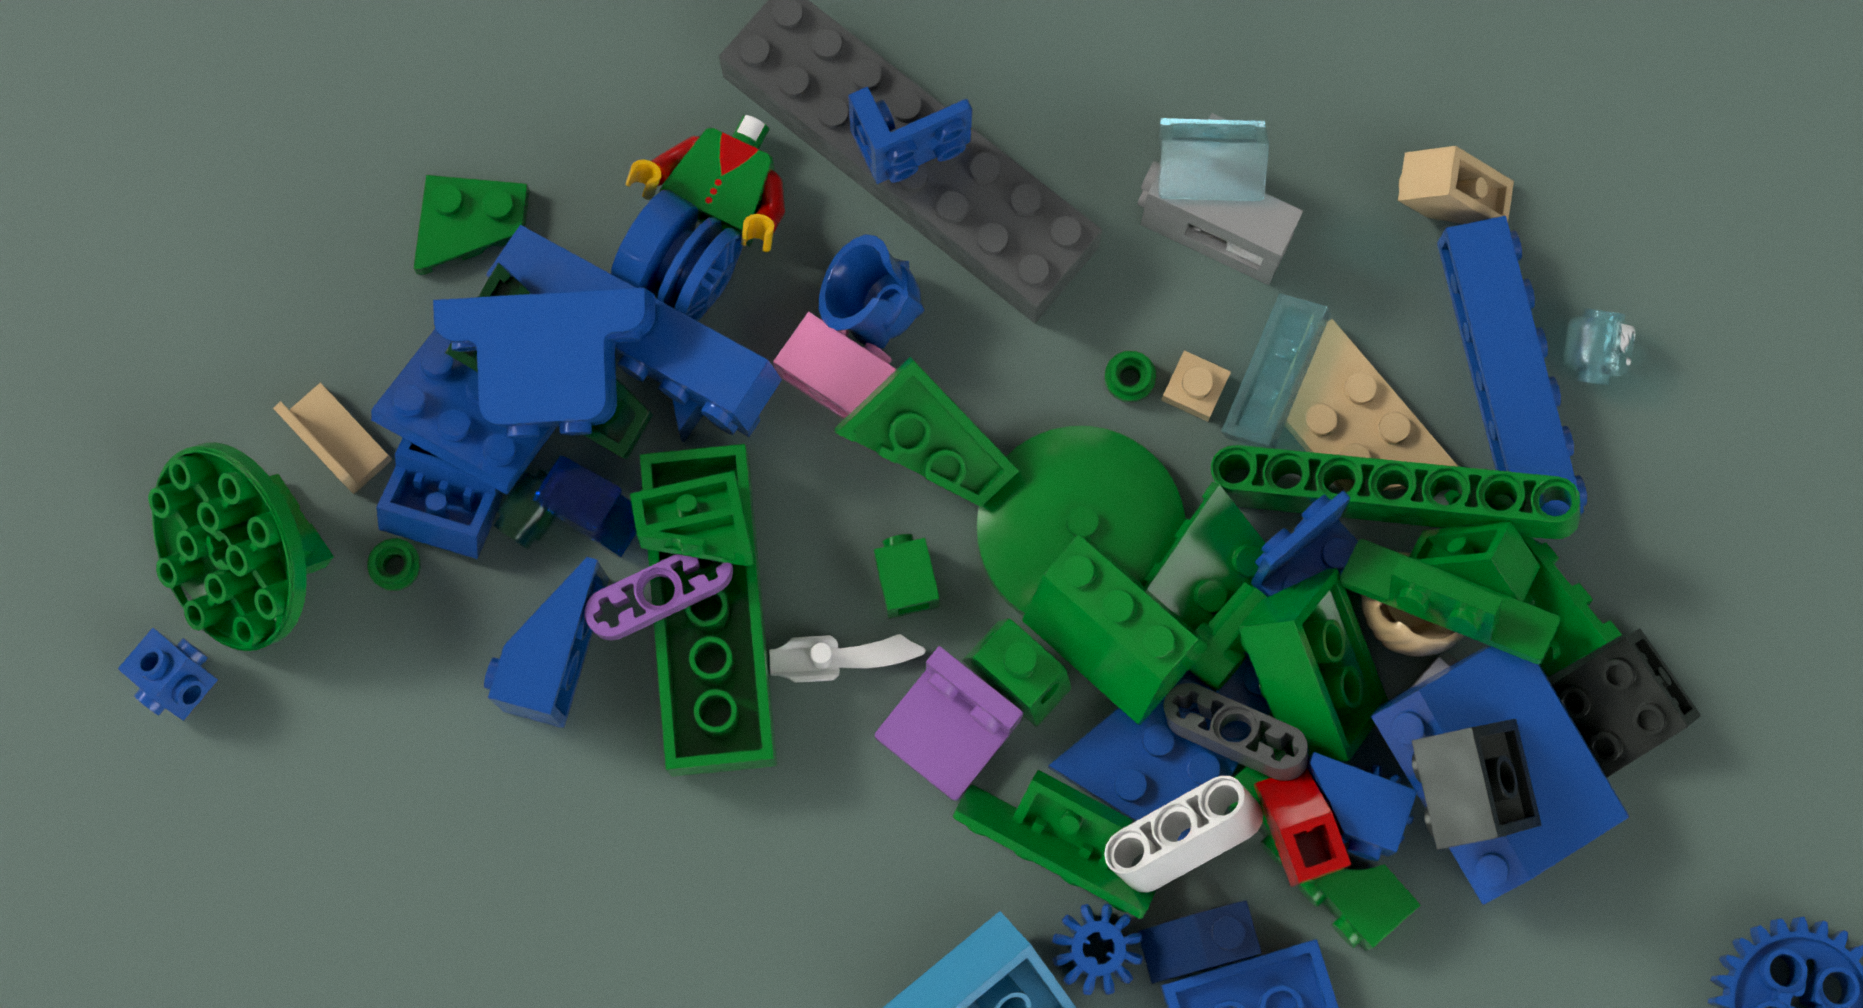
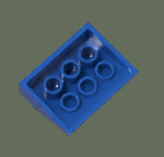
(1566, 778)

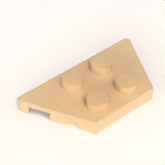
(1355, 412)

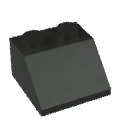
(1475, 784)

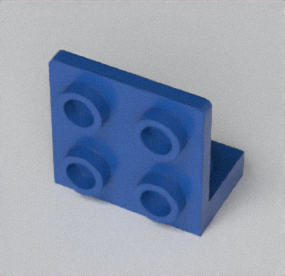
(900, 152)
(1314, 546)

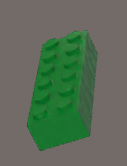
(715, 650)

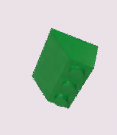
(1112, 629)
(1315, 664)

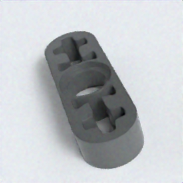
(1227, 710)

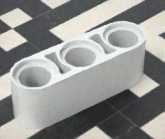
(1158, 834)

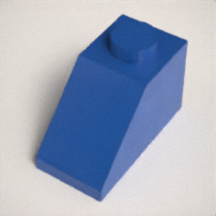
(1365, 806)

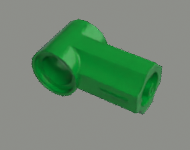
(1222, 633)

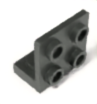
(1625, 702)

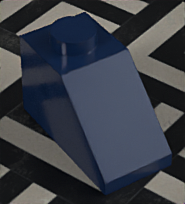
(1199, 942)

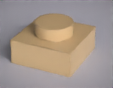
(1196, 386)

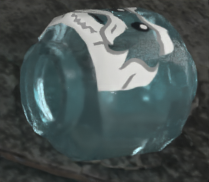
(1599, 346)

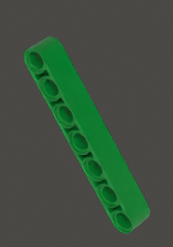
(1415, 506)

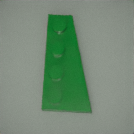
(1207, 560)
(1579, 627)

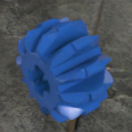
(1105, 933)

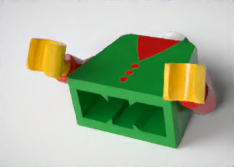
(722, 178)

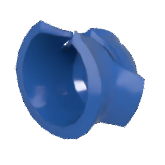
(869, 292)

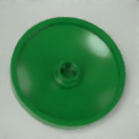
(1074, 485)

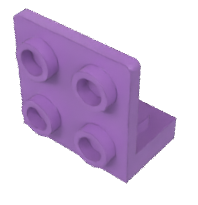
(949, 725)

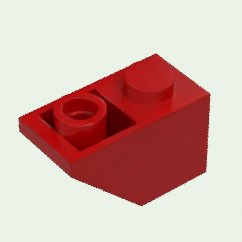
(1302, 828)

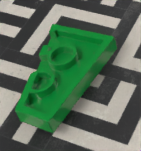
(926, 432)

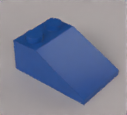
(548, 652)

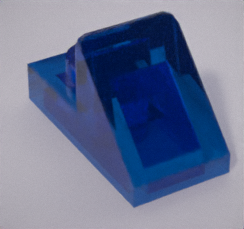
(588, 505)

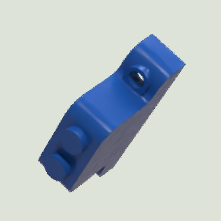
(546, 353)

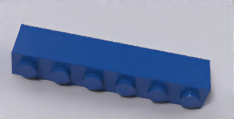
(677, 350)
(1507, 353)

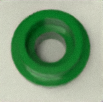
(1130, 361)
(383, 553)

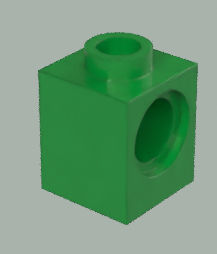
(906, 575)

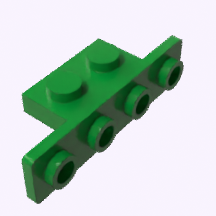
(1450, 601)
(1059, 832)

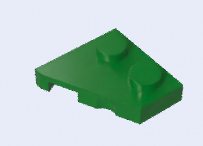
(466, 218)
(695, 519)

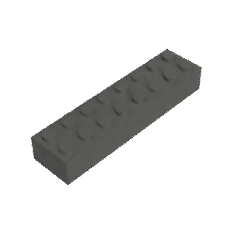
(972, 206)

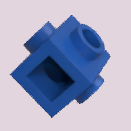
(175, 682)

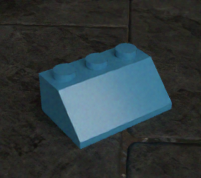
(987, 971)

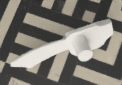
(821, 659)

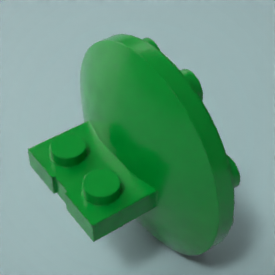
(233, 545)

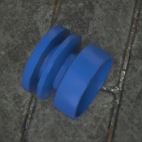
(673, 255)

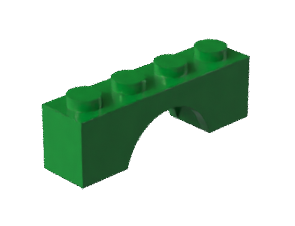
(1363, 901)

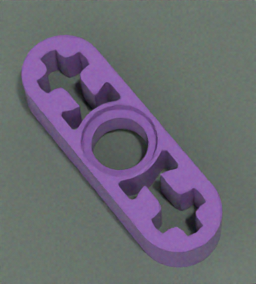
(628, 622)

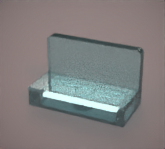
(1213, 159)

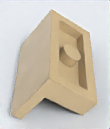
(335, 437)

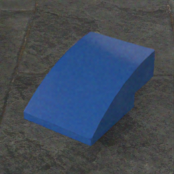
(436, 503)

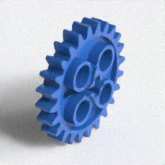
(1750, 979)

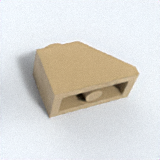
(1453, 186)

